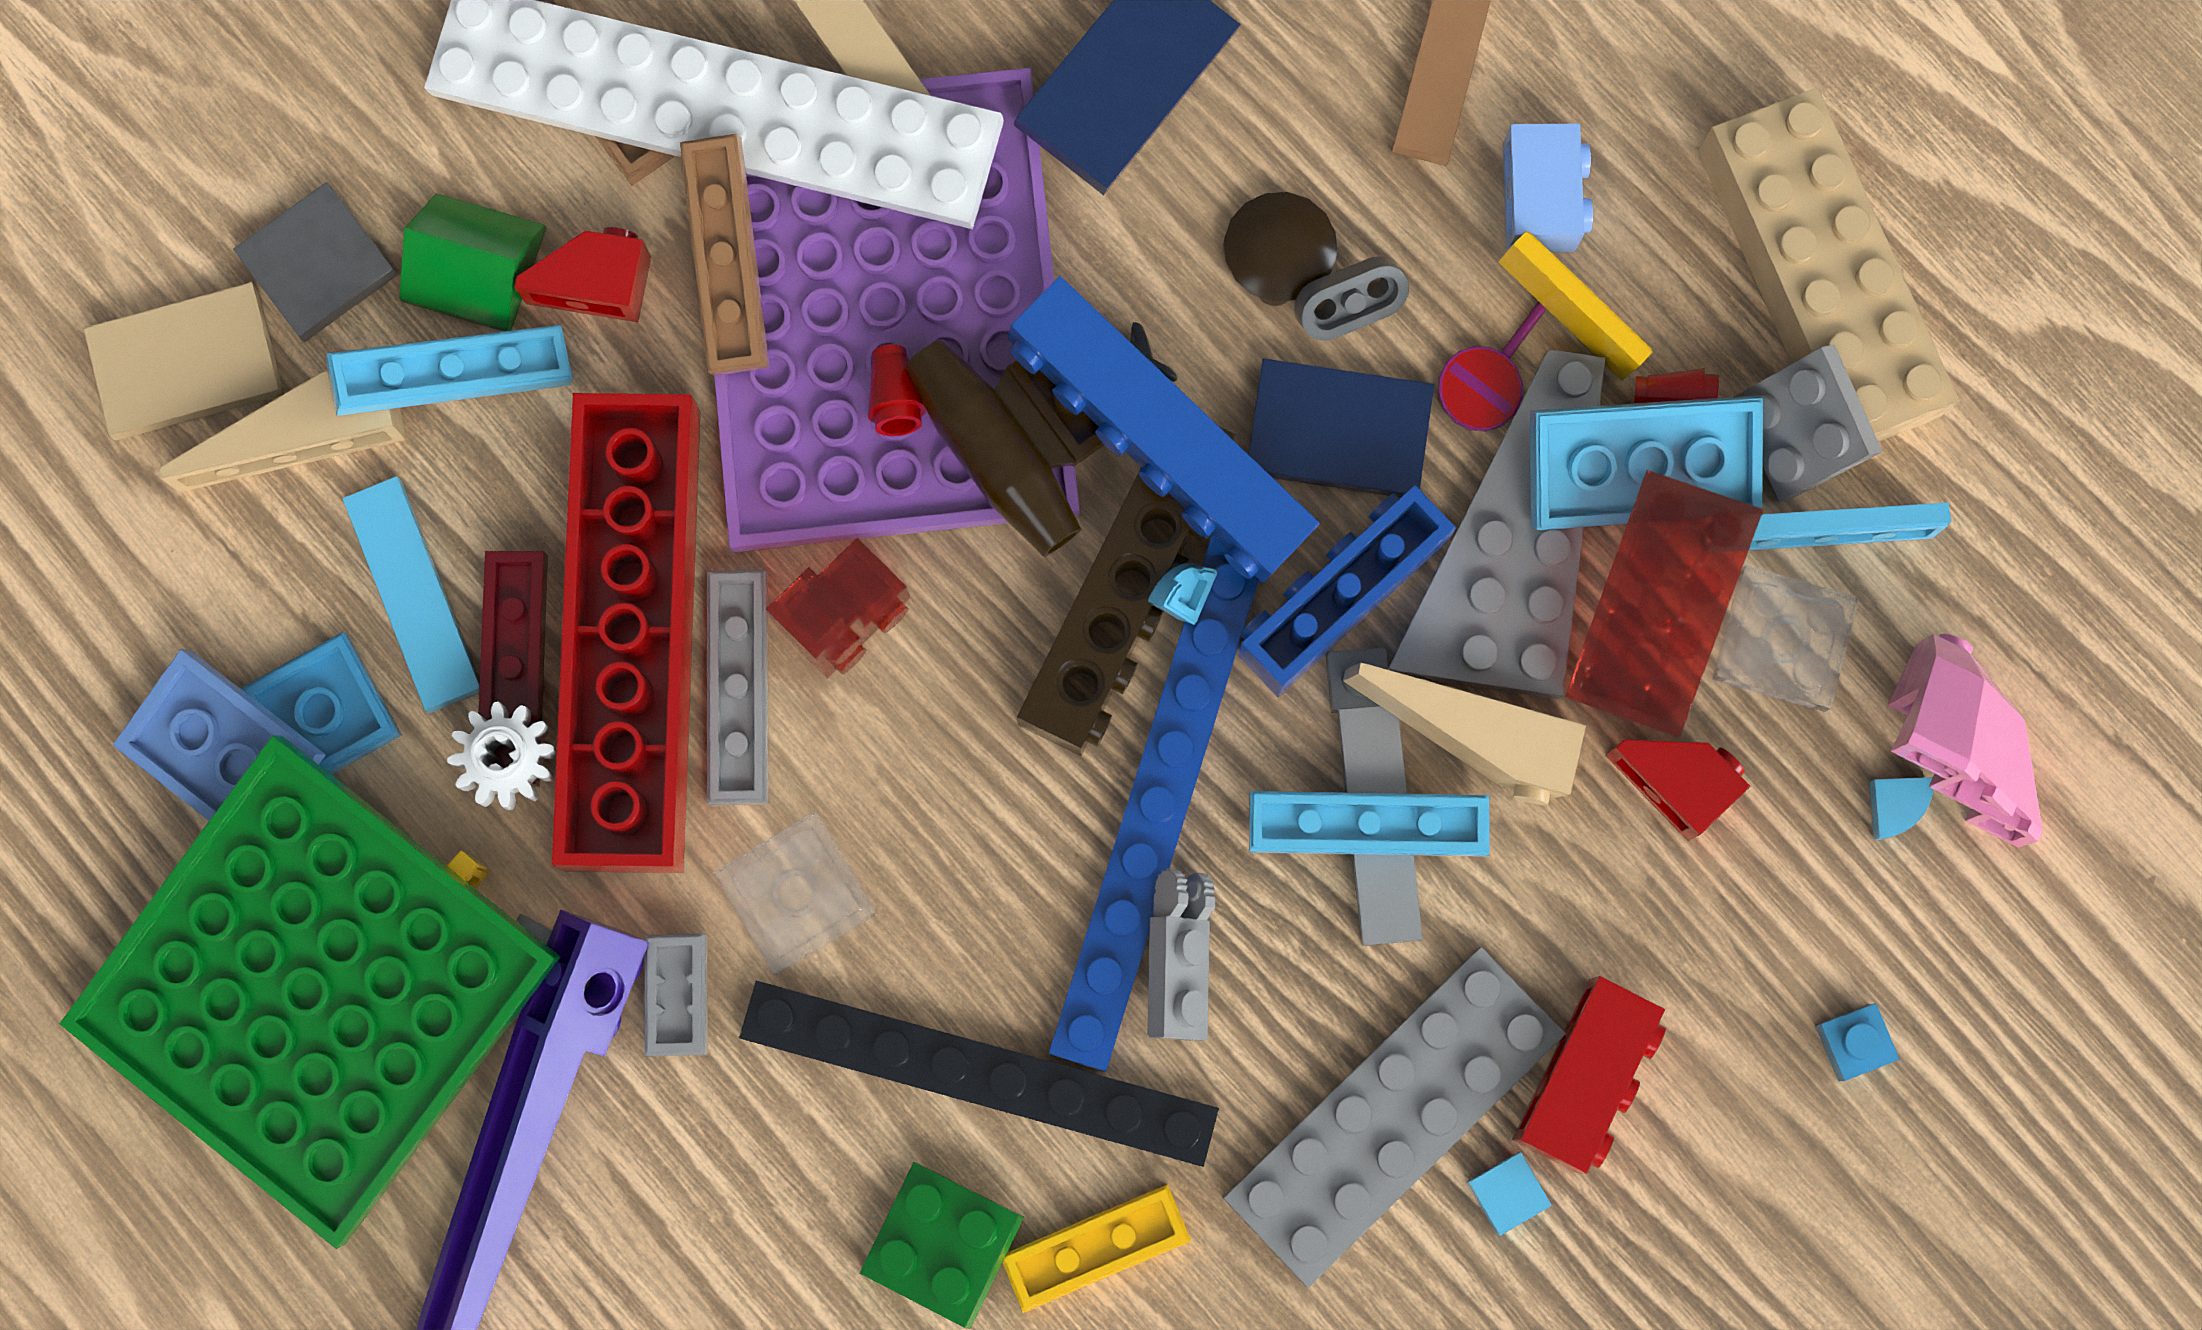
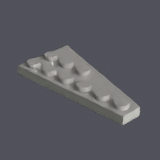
(1504, 589)

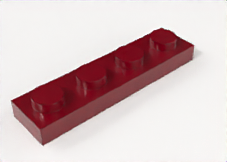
(513, 636)

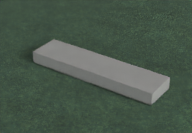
(737, 688)
(1382, 882)

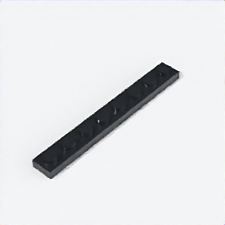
(979, 1073)

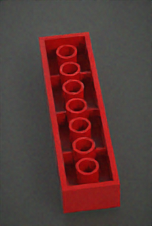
(627, 634)

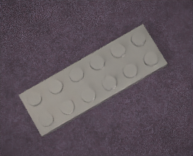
(1393, 1116)

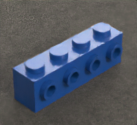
(1345, 591)

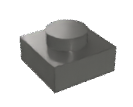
(1340, 693)

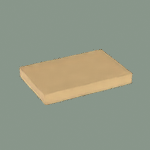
(183, 361)

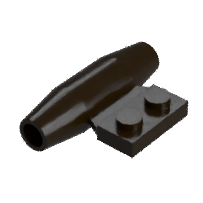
(1007, 439)

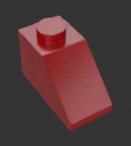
(591, 276)
(1682, 780)

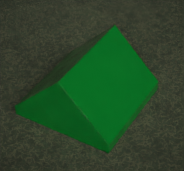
(467, 261)

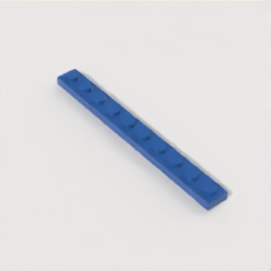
(1153, 818)

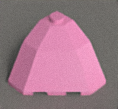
(1968, 737)

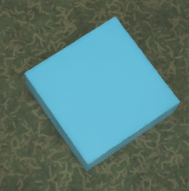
(1509, 1193)

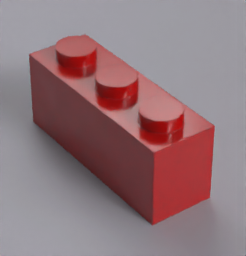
(1591, 1076)

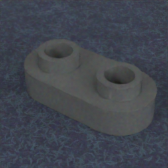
(1349, 300)

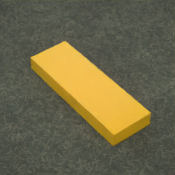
(1575, 305)
(1095, 1248)

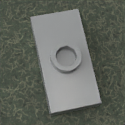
(676, 995)

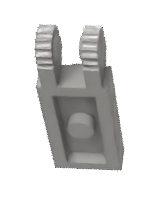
(1180, 956)

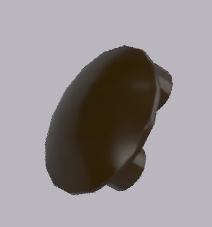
(1279, 246)

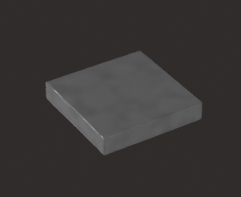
(315, 262)

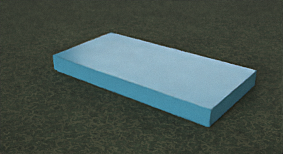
(1595, 457)

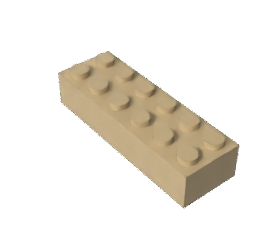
(1826, 258)

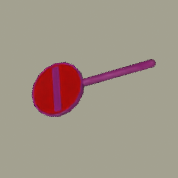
(1482, 385)

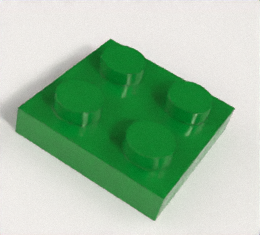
(941, 1245)

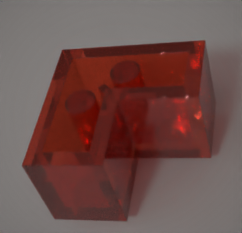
(840, 608)

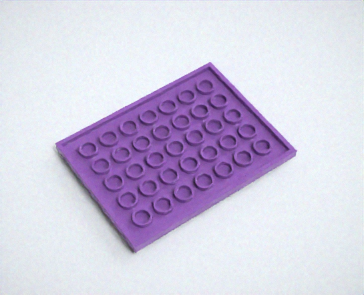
(862, 277)

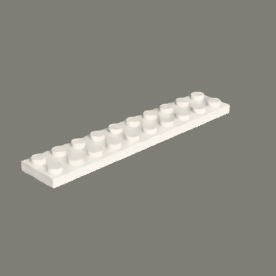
(672, 89)

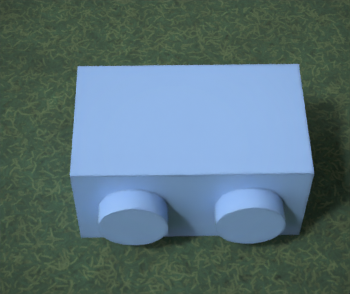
(1545, 185)

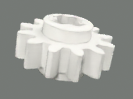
(480, 754)

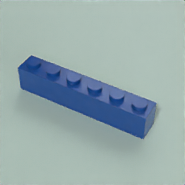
(1160, 430)

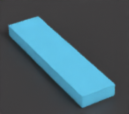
(448, 369)
(1850, 526)
(413, 594)
(1369, 823)

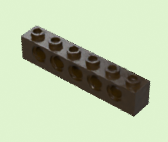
(1047, 706)

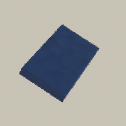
(1123, 83)

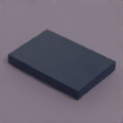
(1340, 428)

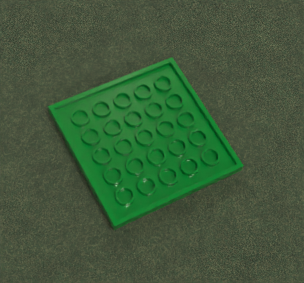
(309, 991)

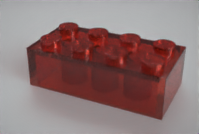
(1663, 603)

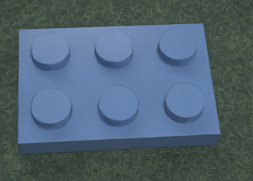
(201, 733)

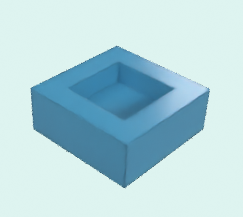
(1857, 1042)

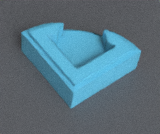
(1184, 591)
(1898, 804)

